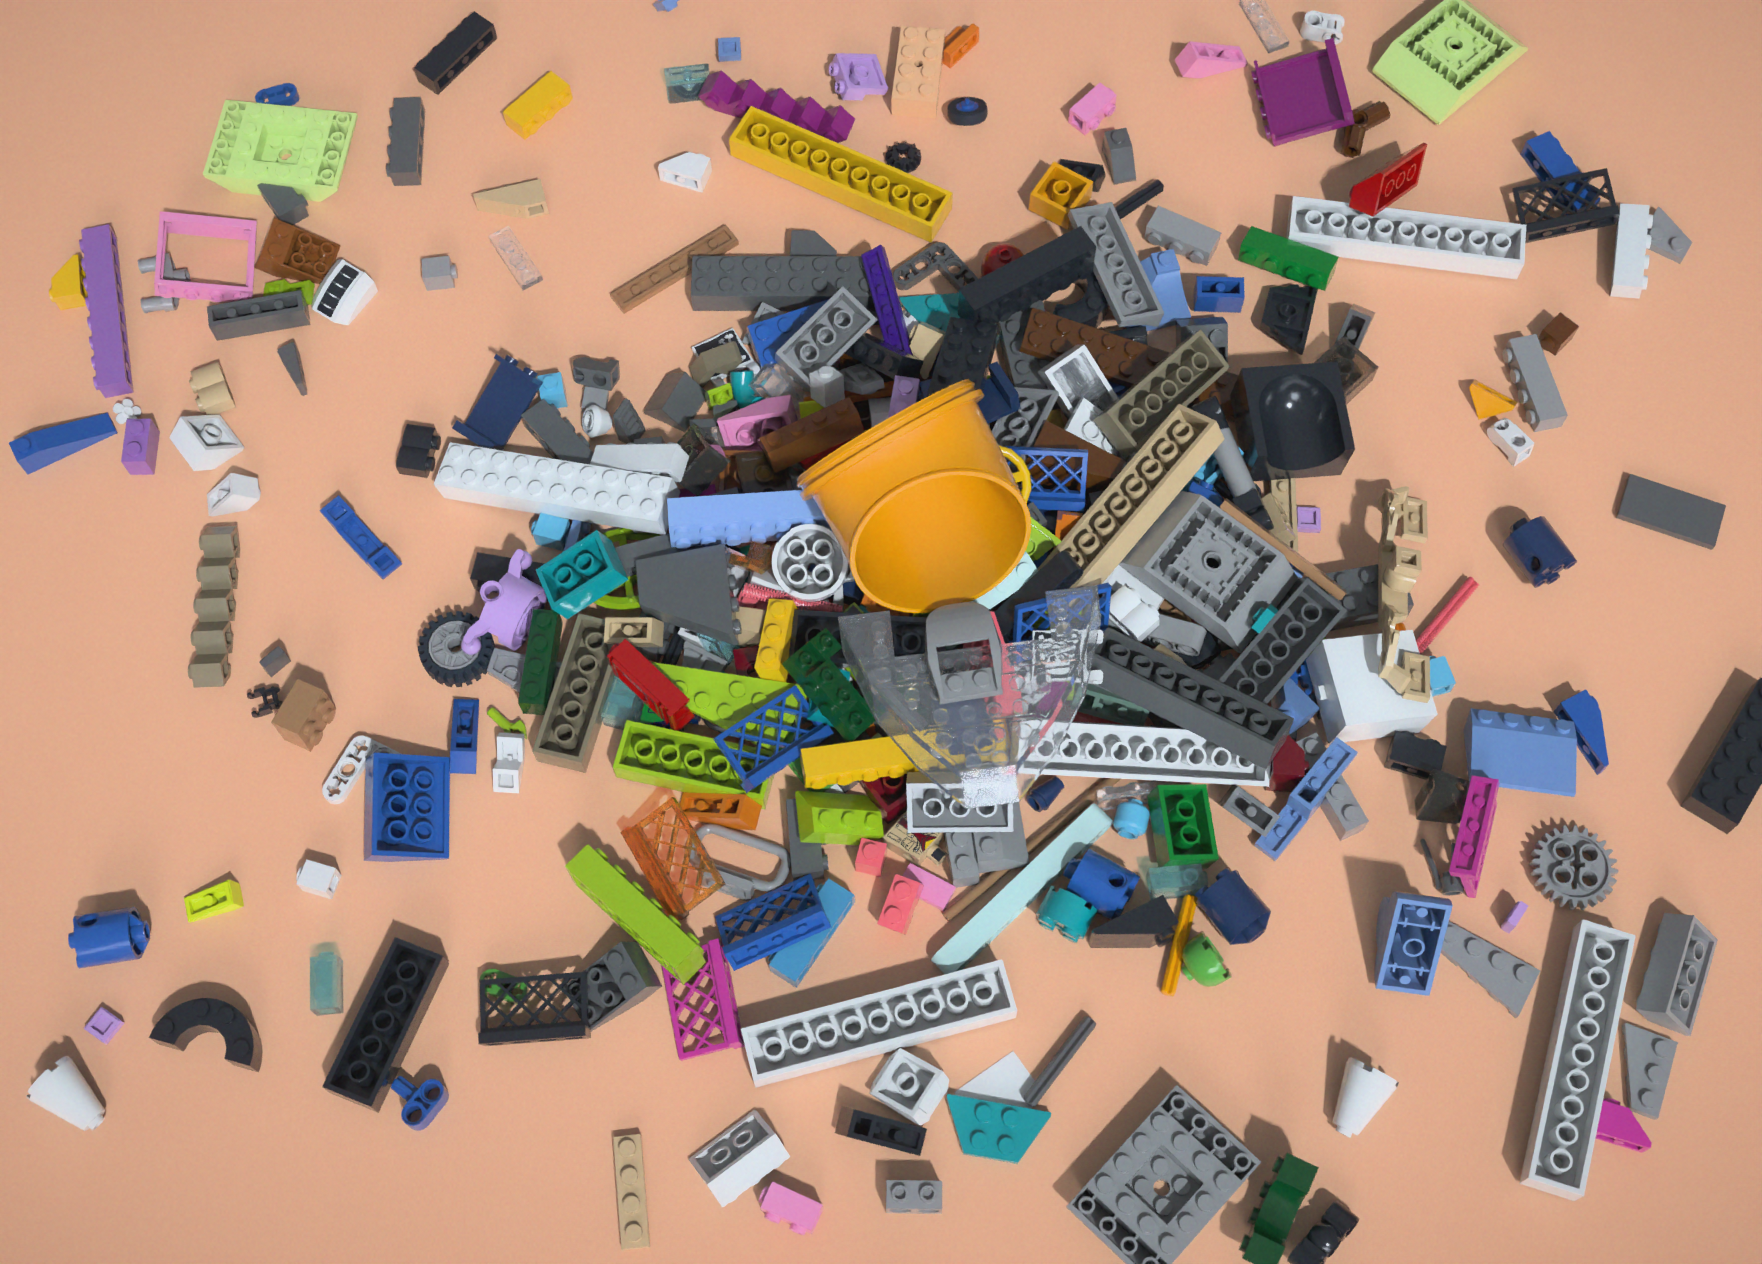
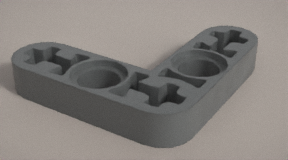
(939, 263)

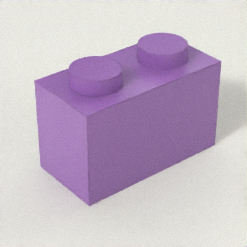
(140, 447)

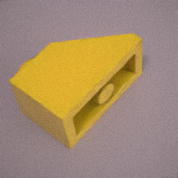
(68, 285)

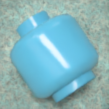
(1131, 819)

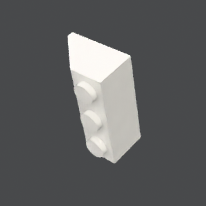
(739, 1158)

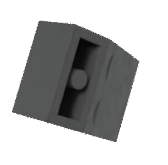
(615, 983)

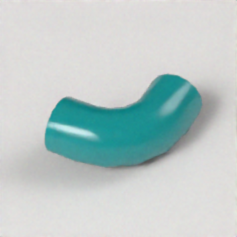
(741, 390)

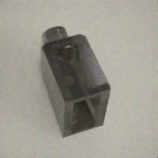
(1441, 798)

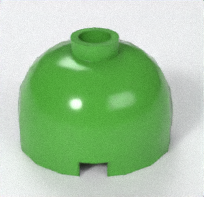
(1204, 962)

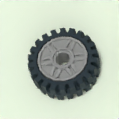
(450, 666)

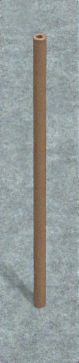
(1032, 845)

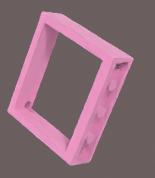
(209, 227)

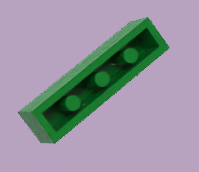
(1288, 258)

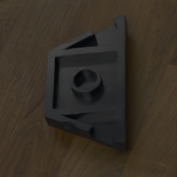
(1289, 314)

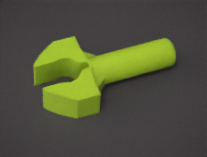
(496, 716)

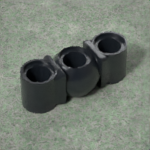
(1325, 1236)

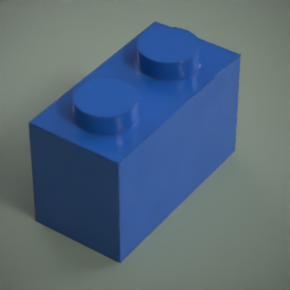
(1219, 294)

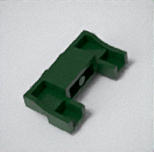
(829, 687)

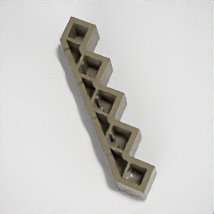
(215, 607)

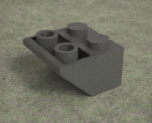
(1214, 328)

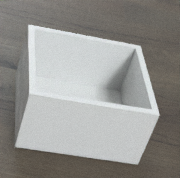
(1354, 698)

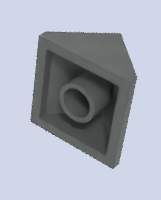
(676, 401)

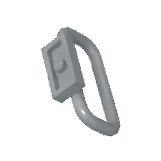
(737, 883)

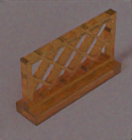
(657, 874)

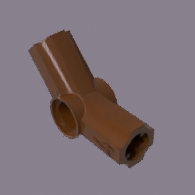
(1364, 120)

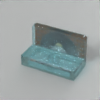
(685, 82)

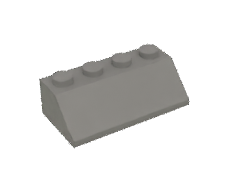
(825, 336)
(1024, 425)
(937, 812)
(1002, 849)
(1677, 973)

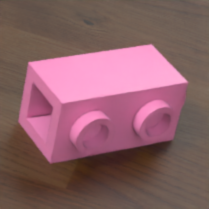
(1092, 109)
(791, 1207)

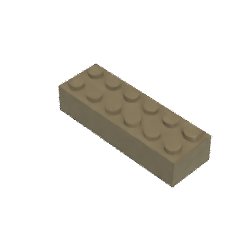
(1171, 382)
(577, 699)

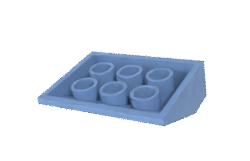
(1522, 751)

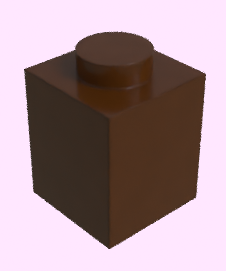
(1557, 334)

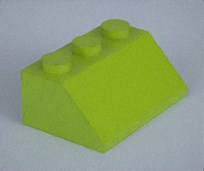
(837, 818)

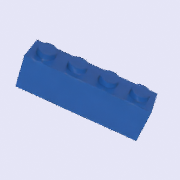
(1551, 162)

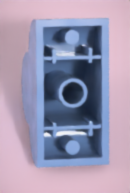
(1409, 941)

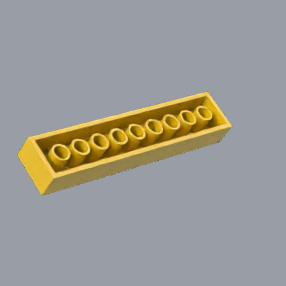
(841, 174)

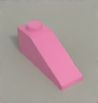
(1208, 59)

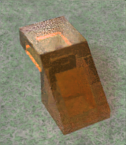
(758, 558)

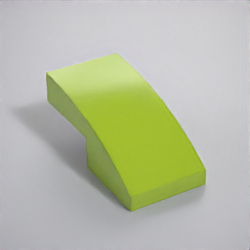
(283, 286)

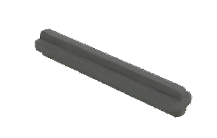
(1059, 1061)

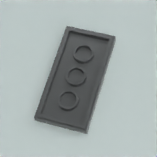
(1671, 511)

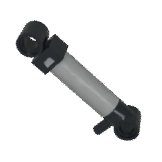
(1234, 467)

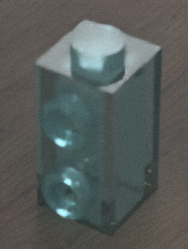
(1175, 881)
(326, 984)

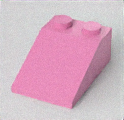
(748, 424)

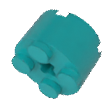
(1066, 913)

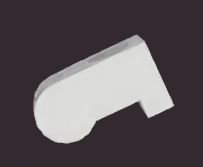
(1510, 440)

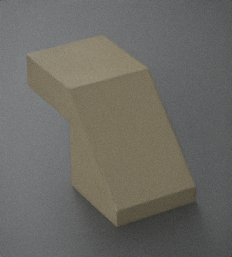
(716, 360)

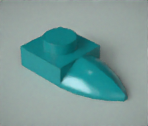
(1263, 617)

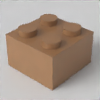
(304, 715)

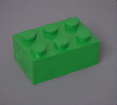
(1182, 825)

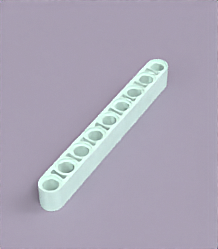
(1022, 890)

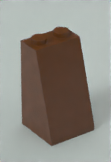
(1101, 465)

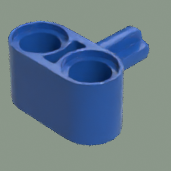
(418, 1100)

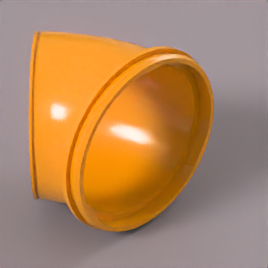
(924, 504)

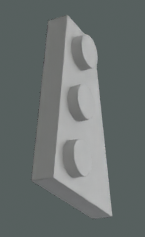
(509, 667)
(1648, 1069)

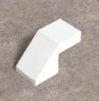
(509, 763)

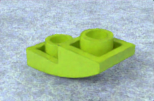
(718, 395)

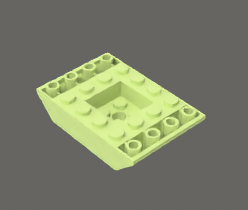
(1444, 78)
(257, 135)

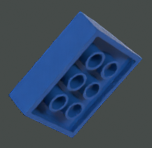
(406, 807)

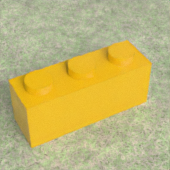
(538, 105)
(775, 640)

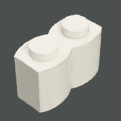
(1132, 614)

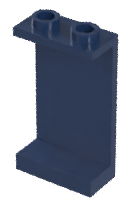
(999, 396)
(500, 405)

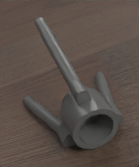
(1449, 884)

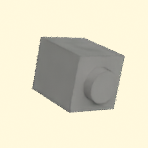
(438, 273)

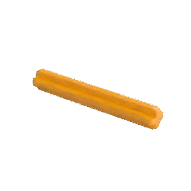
(1179, 942)

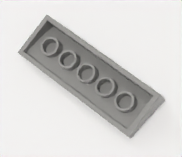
(1118, 267)

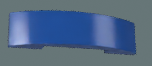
(360, 538)

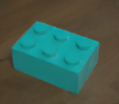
(581, 574)

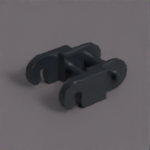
(267, 708)

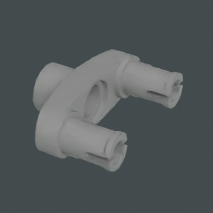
(170, 273)

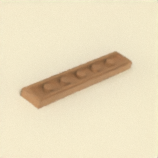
(672, 269)
(1290, 554)

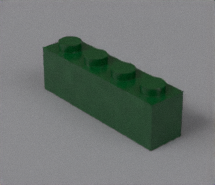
(540, 661)

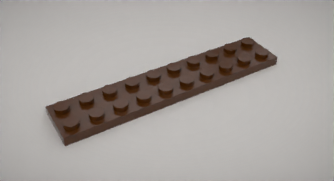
(1117, 357)

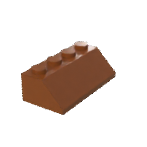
(811, 435)

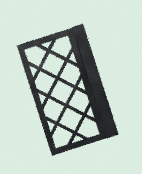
(1575, 221)
(537, 1032)

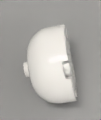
(807, 546)

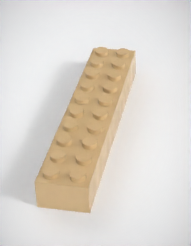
(1140, 494)

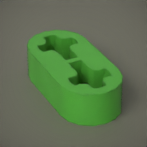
(496, 991)

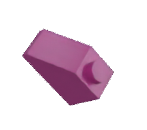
(1620, 1127)

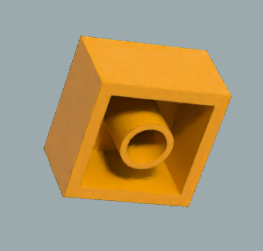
(1059, 193)

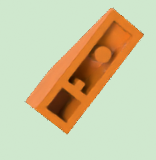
(726, 810)

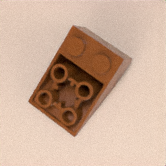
(296, 253)

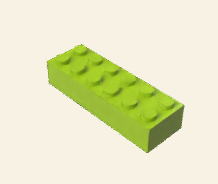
(683, 762)
(636, 913)

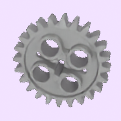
(1597, 871)

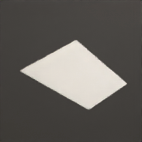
(1001, 1083)

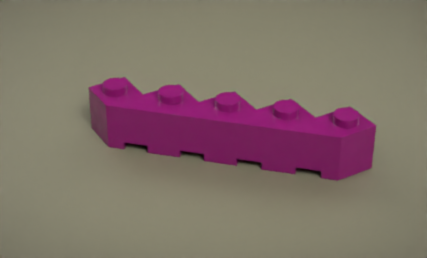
(735, 99)

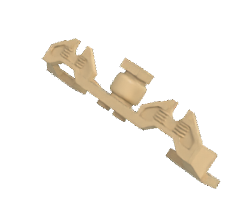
(1396, 578)

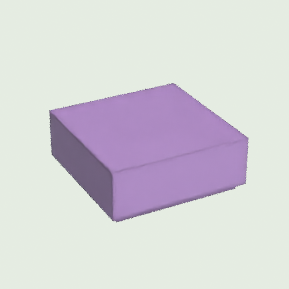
(1308, 519)
(1514, 916)
(104, 1025)

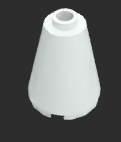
(67, 1095)
(1361, 1096)

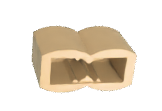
(212, 389)

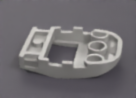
(959, 625)

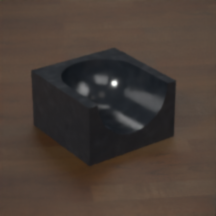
(1292, 421)

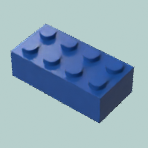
(771, 334)

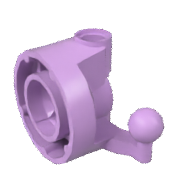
(509, 612)

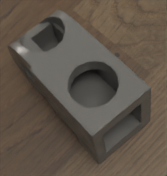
(596, 373)

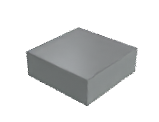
(595, 396)

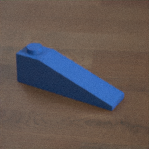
(57, 442)

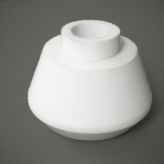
(596, 421)

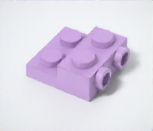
(857, 75)

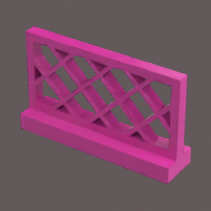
(1474, 832)
(725, 1001)

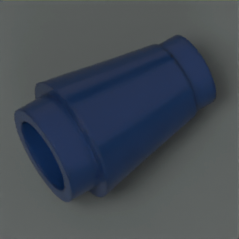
(1043, 795)

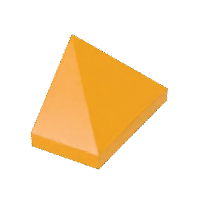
(1489, 401)

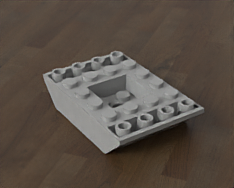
(1220, 599)
(1174, 1146)

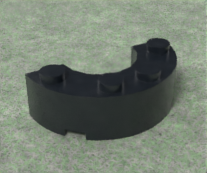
(1090, 309)
(211, 1015)

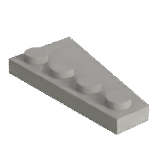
(1497, 971)

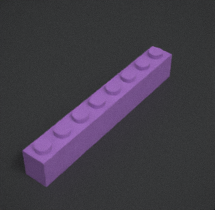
(106, 311)

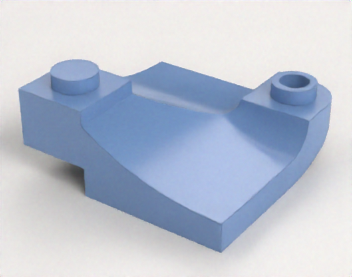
(1166, 282)

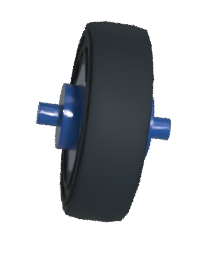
(967, 111)

